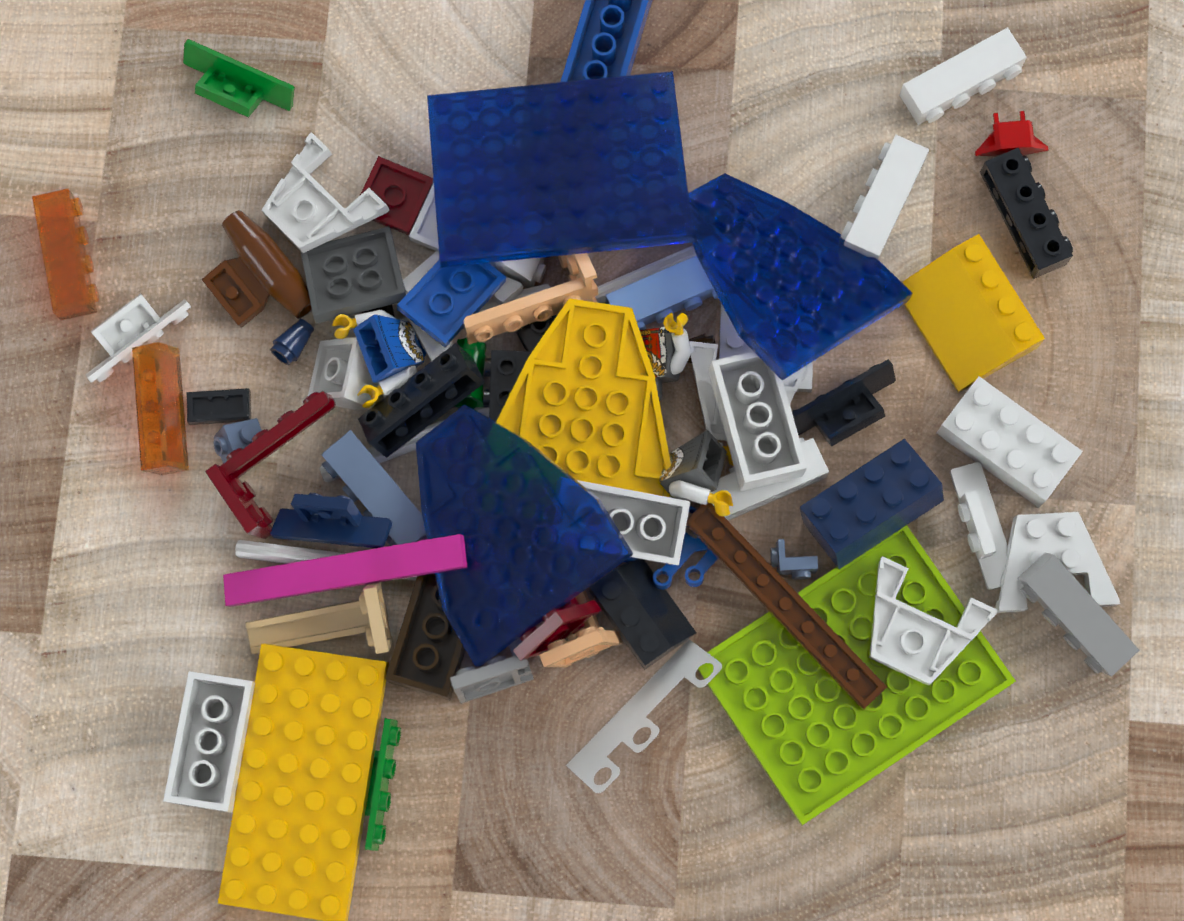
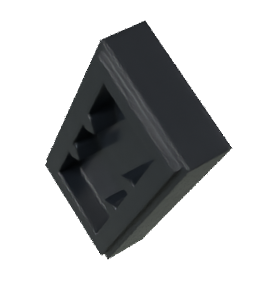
(218, 406)

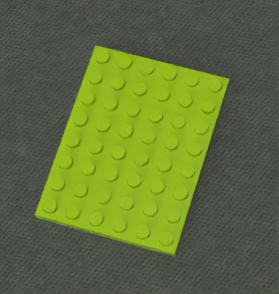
(806, 725)

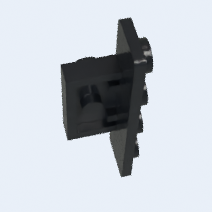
(847, 406)

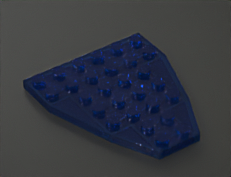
(785, 274)
(525, 526)

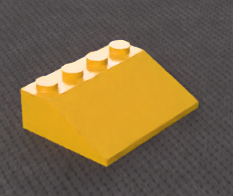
(970, 313)

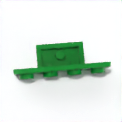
(233, 82)
(378, 795)

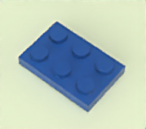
(448, 296)

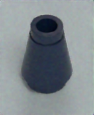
(292, 342)

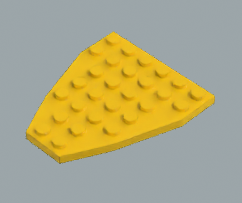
(592, 399)

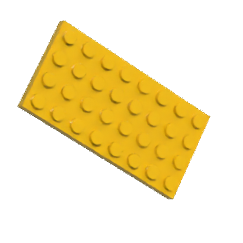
(303, 783)

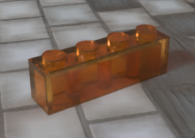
(65, 254)
(160, 409)

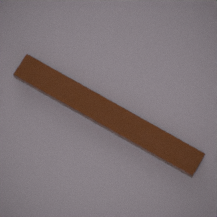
(786, 605)

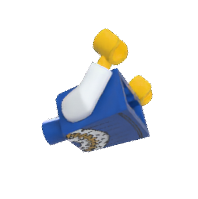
(387, 348)

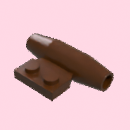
(259, 271)

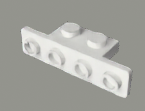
(129, 329)
(982, 521)

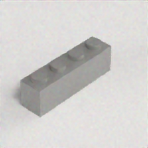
(1077, 614)

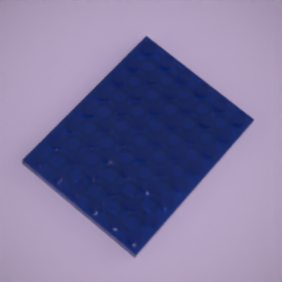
(558, 169)

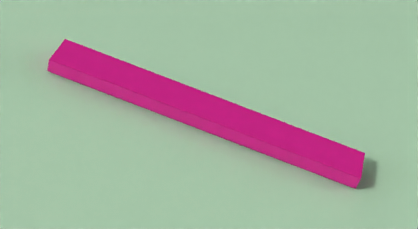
(345, 570)

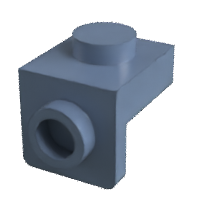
(235, 436)
(798, 567)

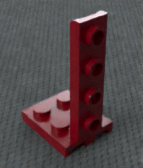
(240, 494)
(557, 625)

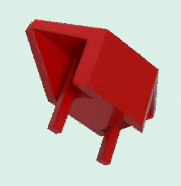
(1009, 136)

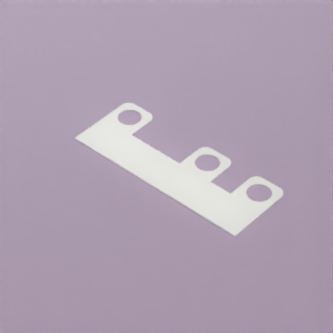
(634, 712)

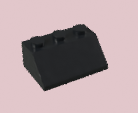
(641, 612)

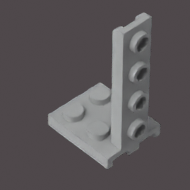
(494, 677)

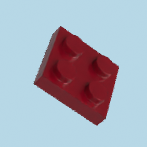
(401, 191)

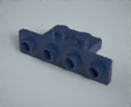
(330, 522)

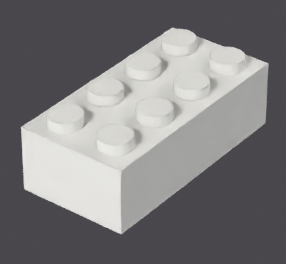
(756, 421)
(1009, 442)
(648, 522)
(209, 742)

